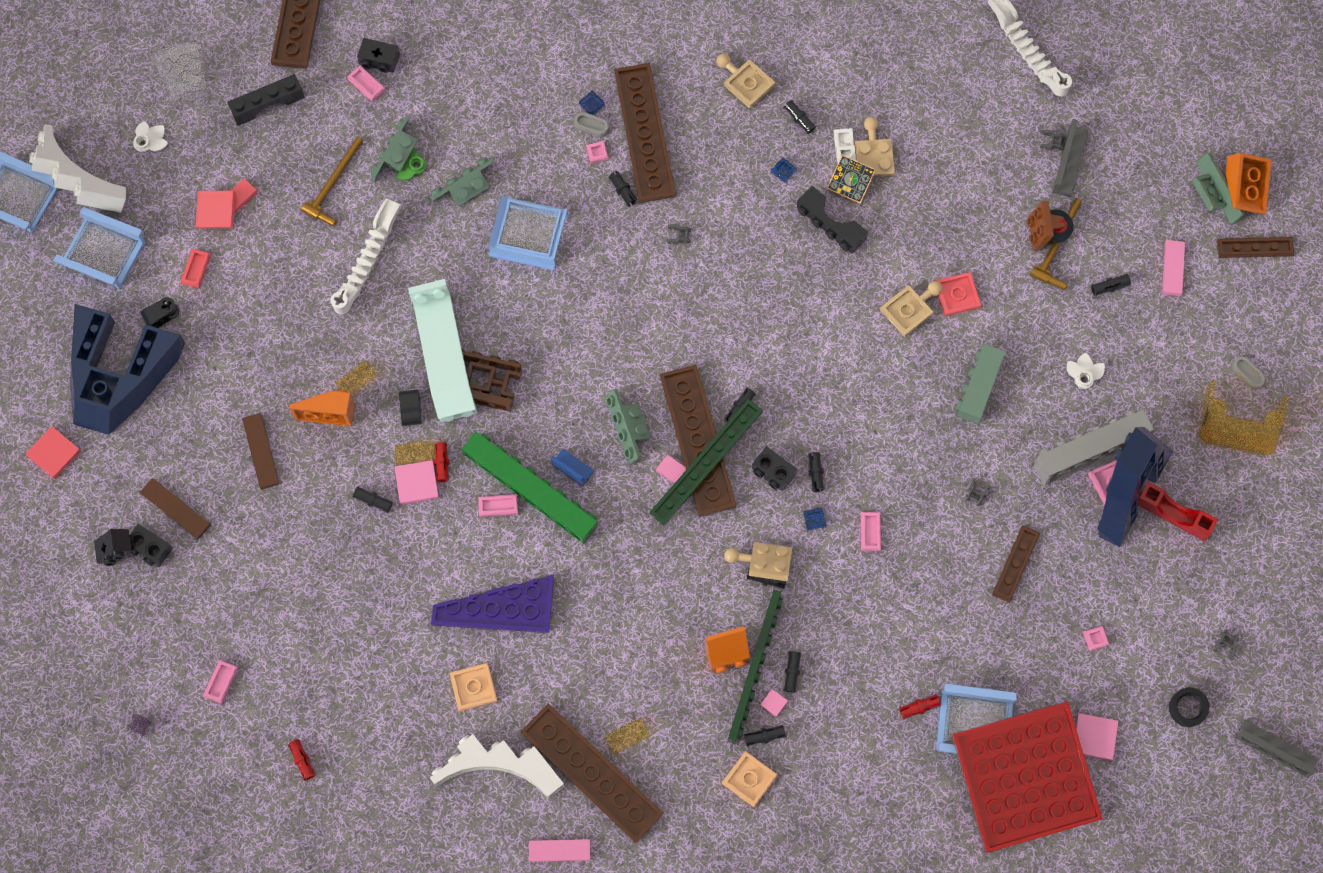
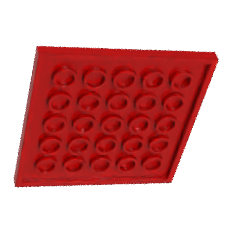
(1027, 776)

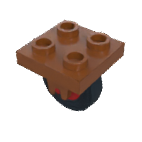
(1048, 226)

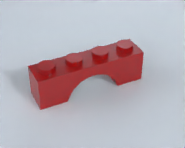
(1160, 504)

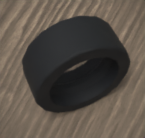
(1178, 718)

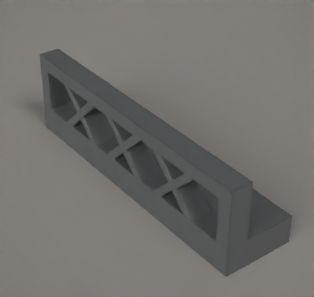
(1070, 160)
(1276, 749)

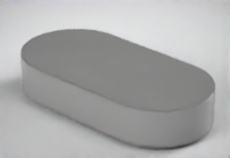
(591, 124)
(1248, 372)

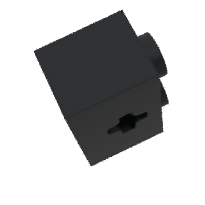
(378, 55)
(112, 546)

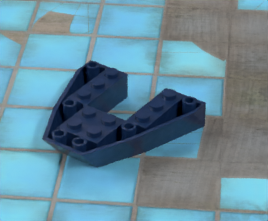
(105, 398)
(1139, 460)

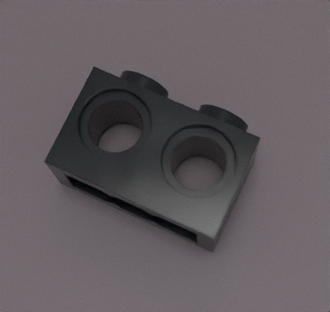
(778, 465)
(150, 543)

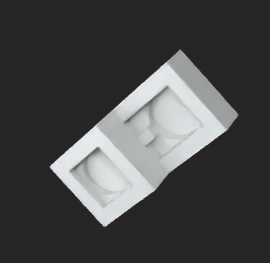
(844, 143)

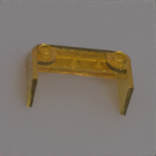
(1239, 433)

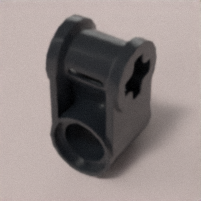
(158, 314)

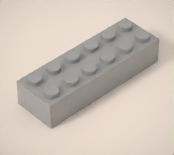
(1088, 448)

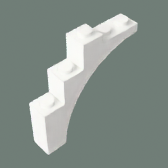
(67, 175)
(501, 758)

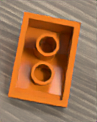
(1248, 182)
(327, 408)
(727, 650)

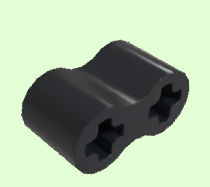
(410, 407)

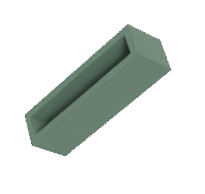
(981, 383)

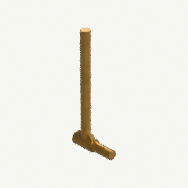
(313, 208)
(1042, 272)

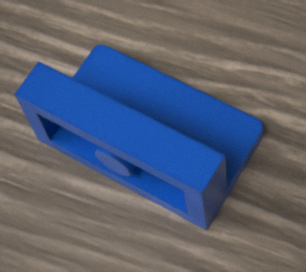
(572, 467)

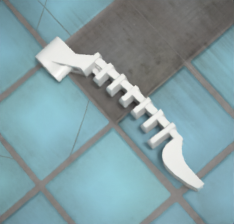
(1007, 16)
(365, 264)

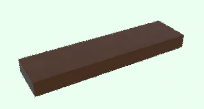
(1255, 247)
(260, 451)
(175, 508)
(1015, 564)

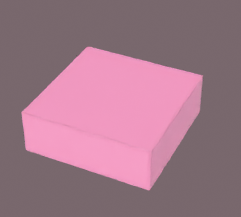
(597, 152)
(1096, 638)
(774, 703)

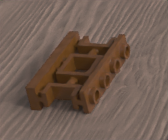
(489, 364)

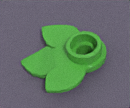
(408, 170)

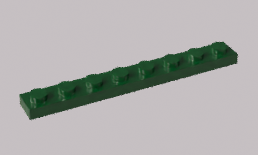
(706, 462)
(753, 674)

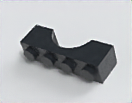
(249, 105)
(848, 235)

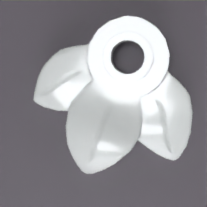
(152, 137)
(1085, 368)

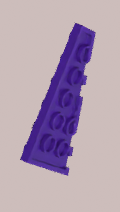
(509, 608)

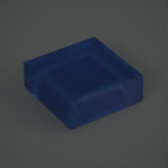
(591, 103)
(783, 170)
(814, 519)

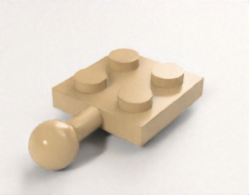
(747, 82)
(875, 153)
(908, 309)
(766, 560)

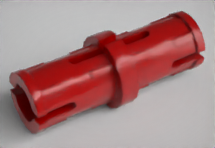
(441, 462)
(920, 706)
(301, 759)

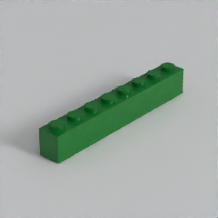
(529, 487)

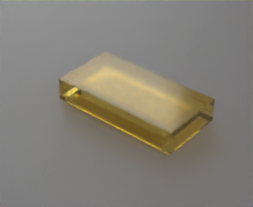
(356, 378)
(414, 452)
(627, 736)

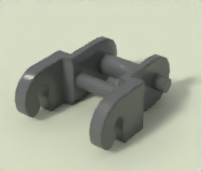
(1061, 137)
(680, 229)
(971, 488)
(1219, 641)

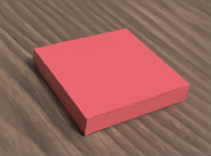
(215, 209)
(958, 294)
(53, 452)

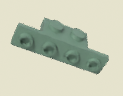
(398, 151)
(466, 185)
(1215, 189)
(629, 425)

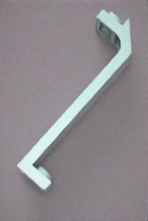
(442, 351)

